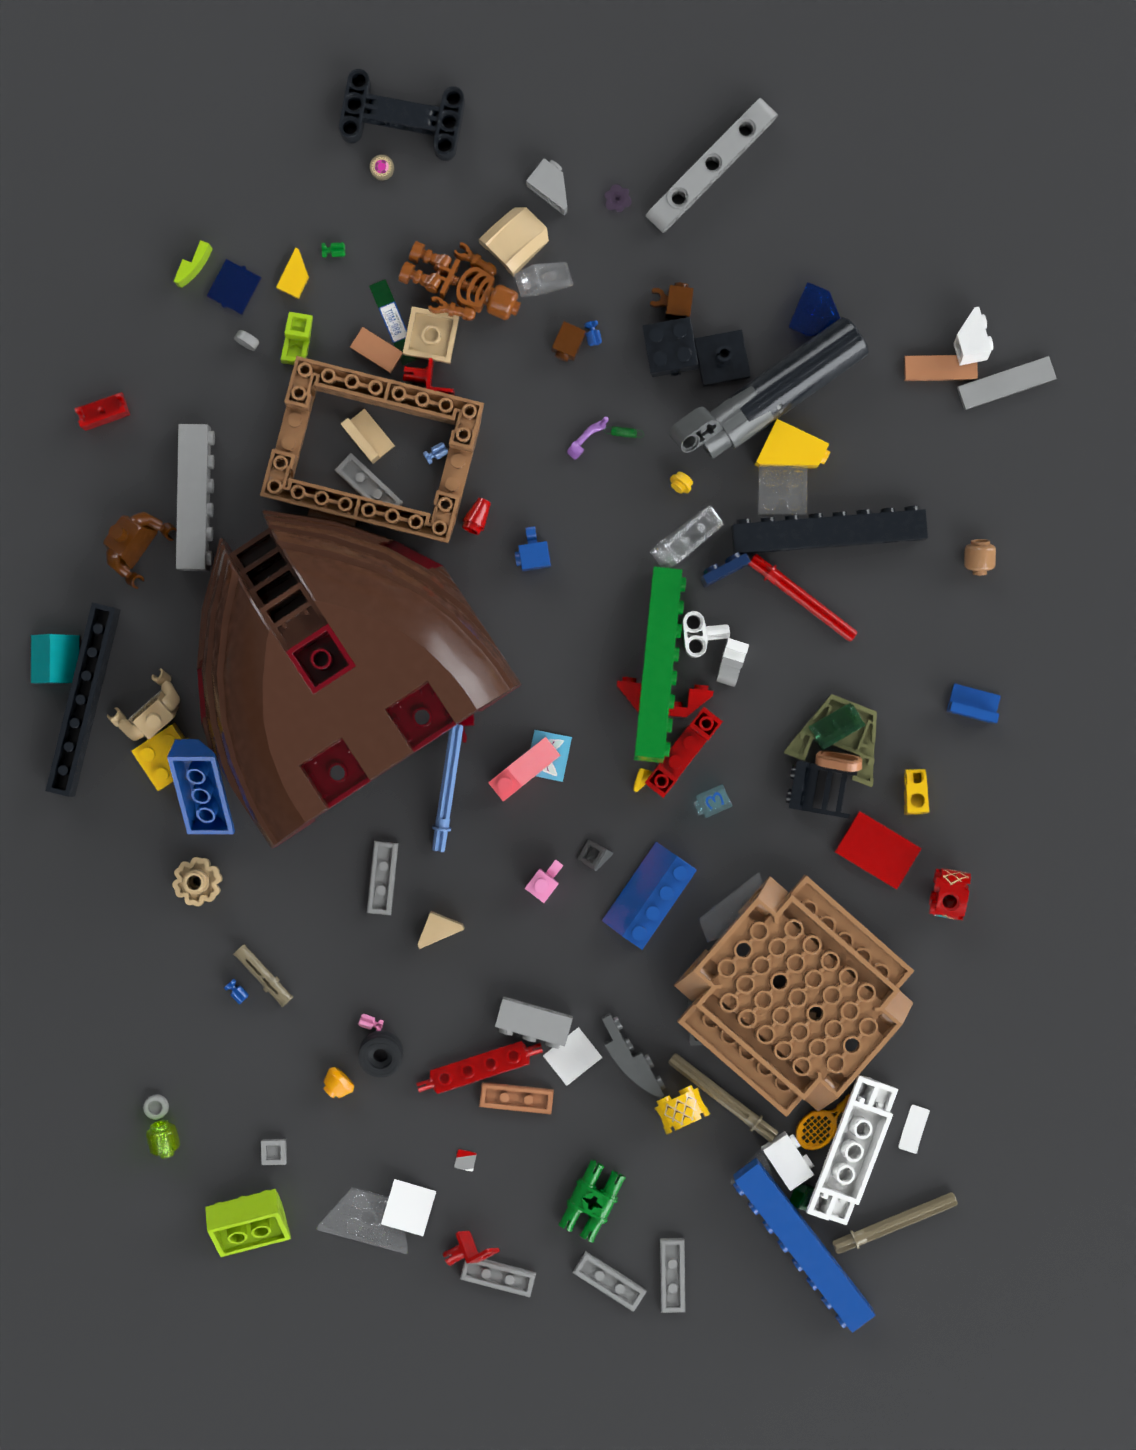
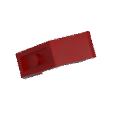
(695, 699)
(683, 751)

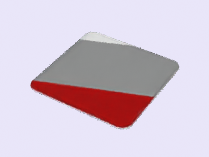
(465, 1160)

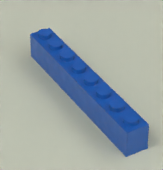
(804, 1245)

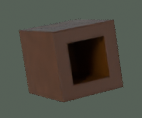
(568, 342)

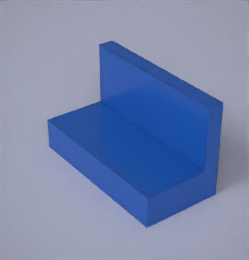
(974, 703)

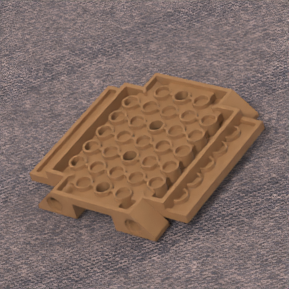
(768, 1029)

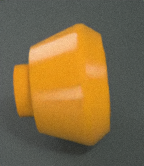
(337, 1083)

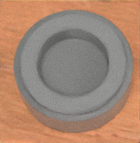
(246, 340)
(156, 1107)

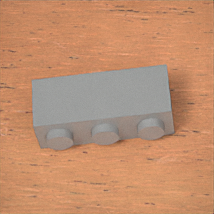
(533, 1022)

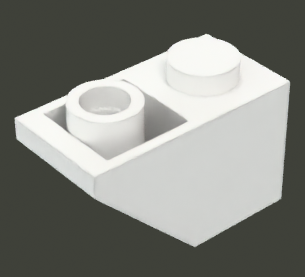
(972, 340)

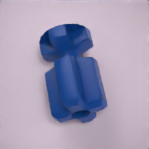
(593, 335)
(237, 993)

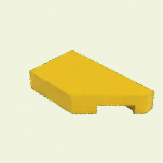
(294, 276)

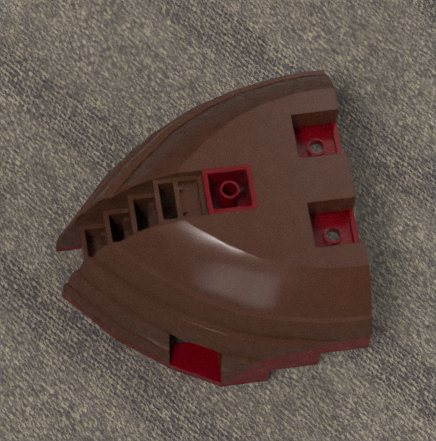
(321, 659)

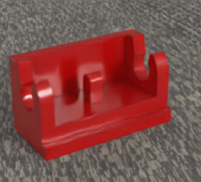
(102, 411)

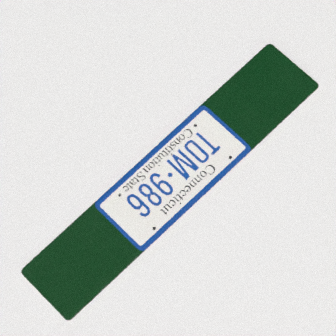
(391, 317)

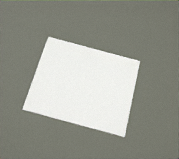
(408, 1207)

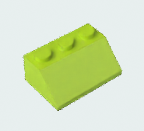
(247, 1222)

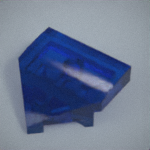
(814, 311)

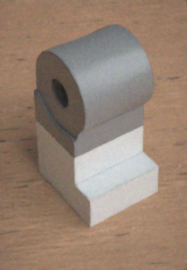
(732, 662)

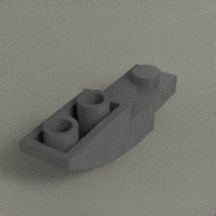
(635, 1066)

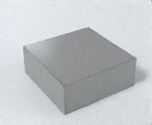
(273, 1152)

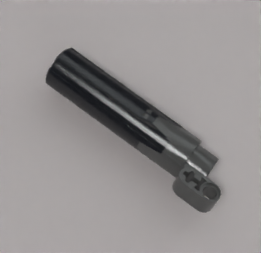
(772, 392)

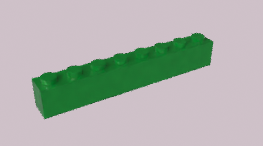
(658, 665)

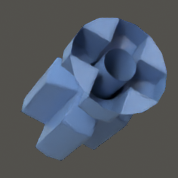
(437, 451)

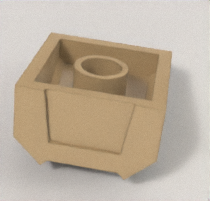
(515, 239)

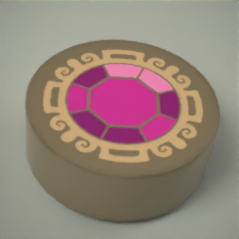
(381, 167)

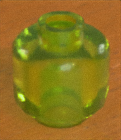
(163, 1139)

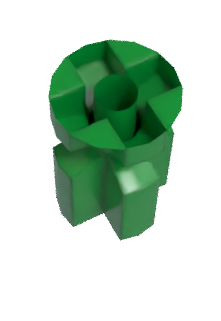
(335, 249)

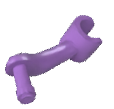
(575, 449)

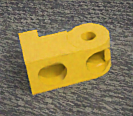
(915, 792)

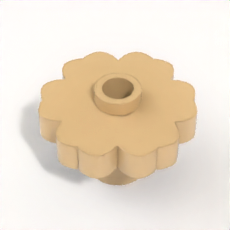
(185, 886)

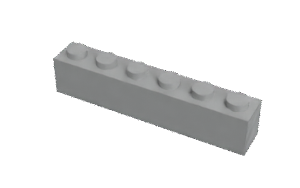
(194, 497)

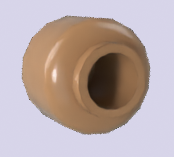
(980, 556)

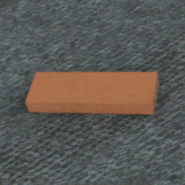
(938, 368)
(516, 1098)

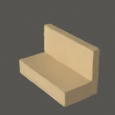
(368, 435)

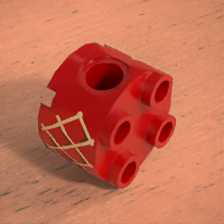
(949, 894)

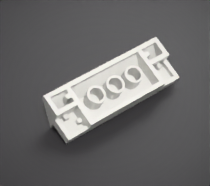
(853, 1150)

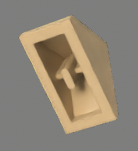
(438, 928)

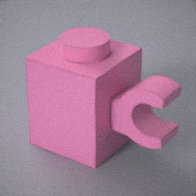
(543, 882)

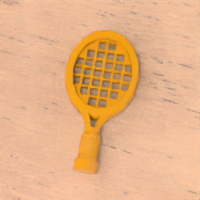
(822, 1113)

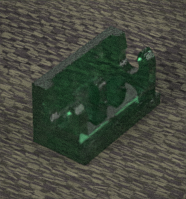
(836, 726)

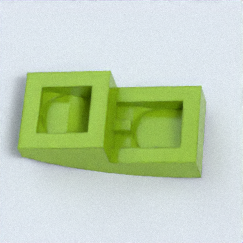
(188, 270)
(296, 337)

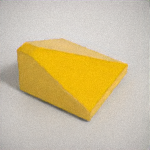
(641, 777)

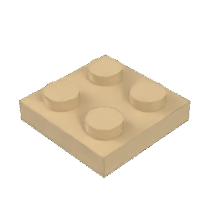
(430, 335)

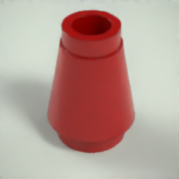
(476, 518)

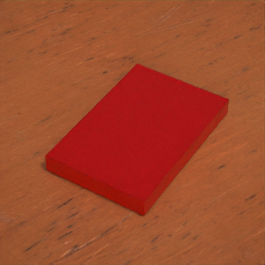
(877, 850)

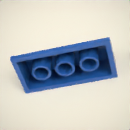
(199, 788)
(649, 895)

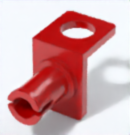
(424, 376)
(467, 1250)

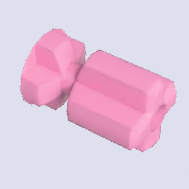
(369, 1022)

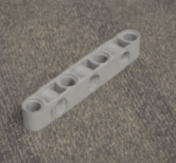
(724, 153)

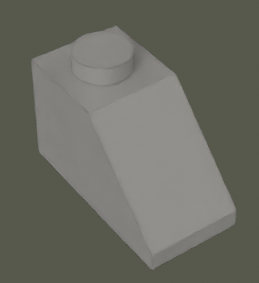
(549, 184)

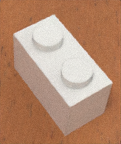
(788, 1161)

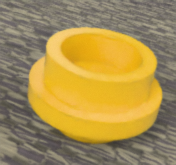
(681, 482)

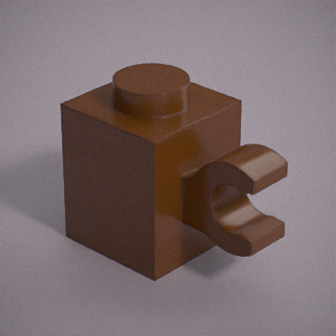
(678, 301)

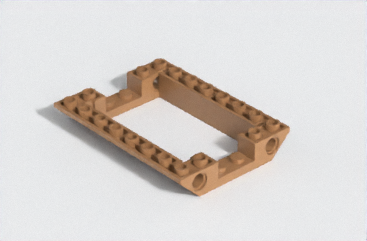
(315, 376)

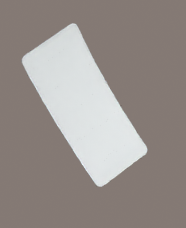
(913, 1129)

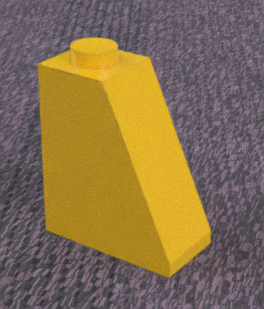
(792, 447)

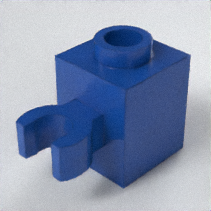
(534, 554)

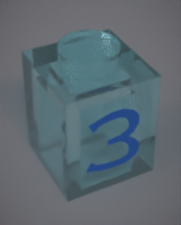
(712, 801)

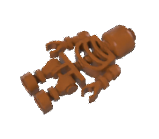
(500, 301)

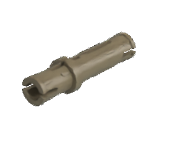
(263, 975)

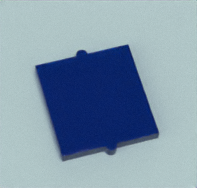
(234, 287)

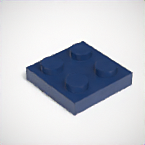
(715, 573)

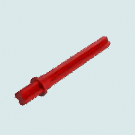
(777, 578)

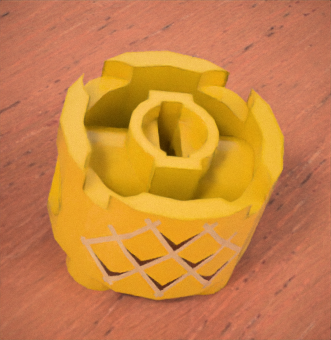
(682, 1109)

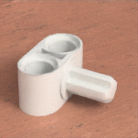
(702, 633)

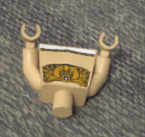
(153, 714)

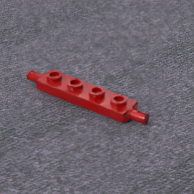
(479, 1067)

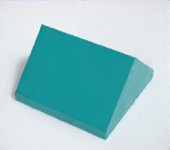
(54, 657)

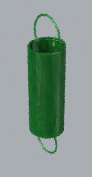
(624, 432)

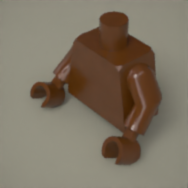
(130, 539)

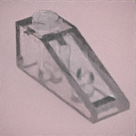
(686, 538)

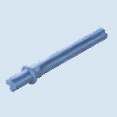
(447, 789)

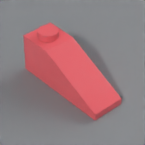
(524, 769)

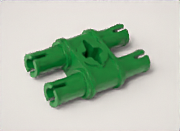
(586, 1189)

